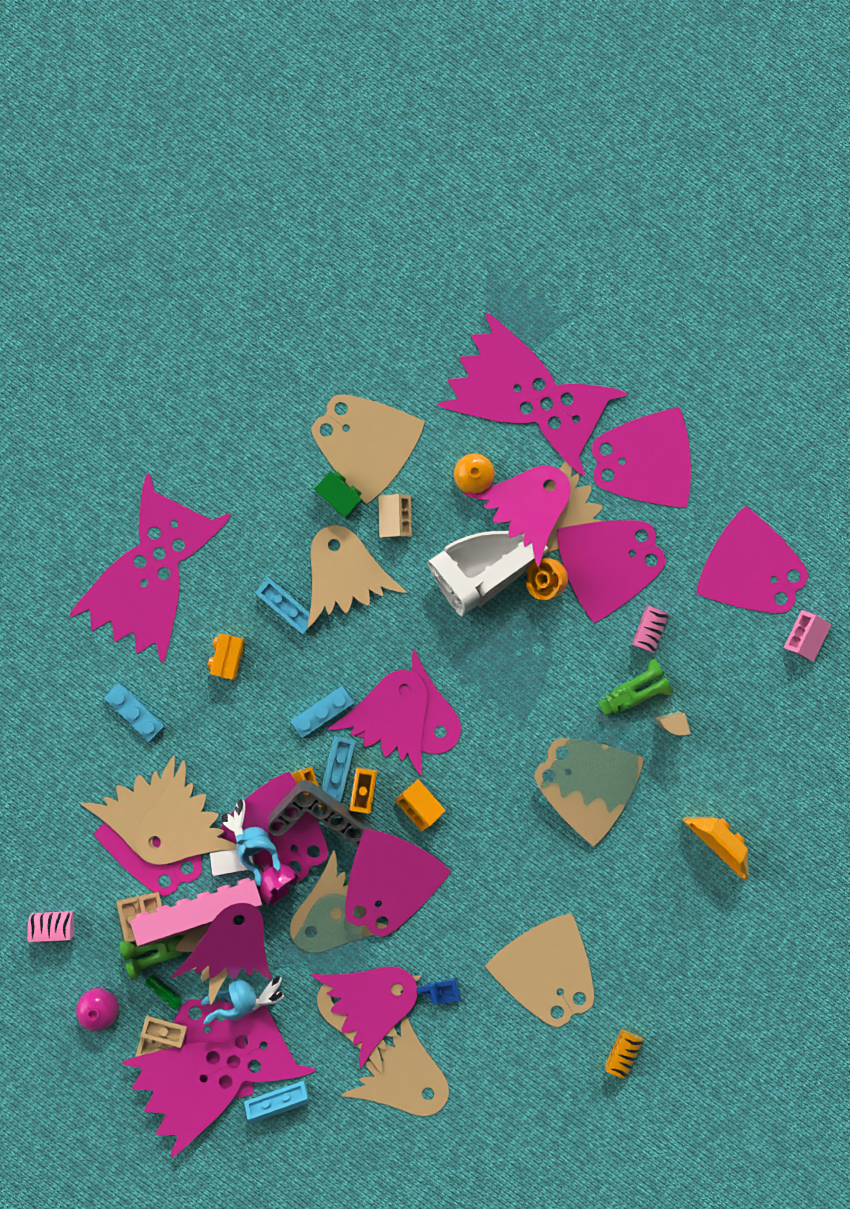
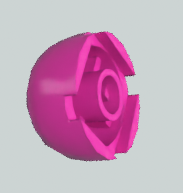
(276, 883)
(97, 1009)

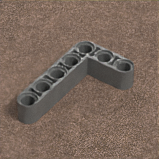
(325, 814)

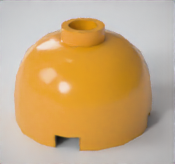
(474, 473)
(546, 580)

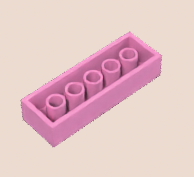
(192, 914)

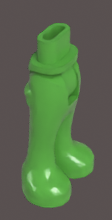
(625, 695)
(165, 952)

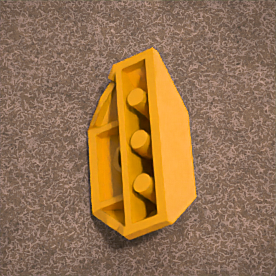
(722, 841)

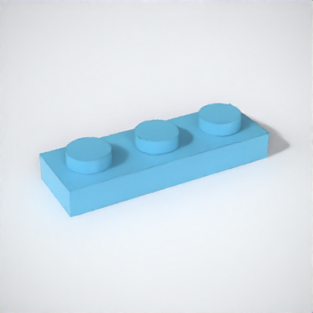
(284, 605)
(322, 711)
(134, 712)
(338, 766)
(276, 1102)

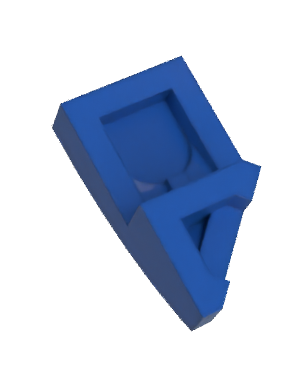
(442, 991)

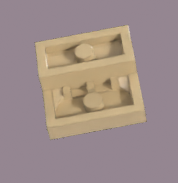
(135, 905)
(160, 1035)

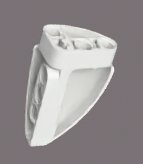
(480, 567)

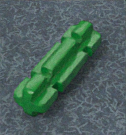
(163, 992)

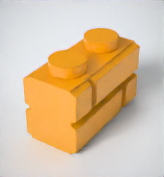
(226, 656)
(363, 790)

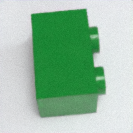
(338, 493)

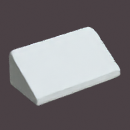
(226, 862)

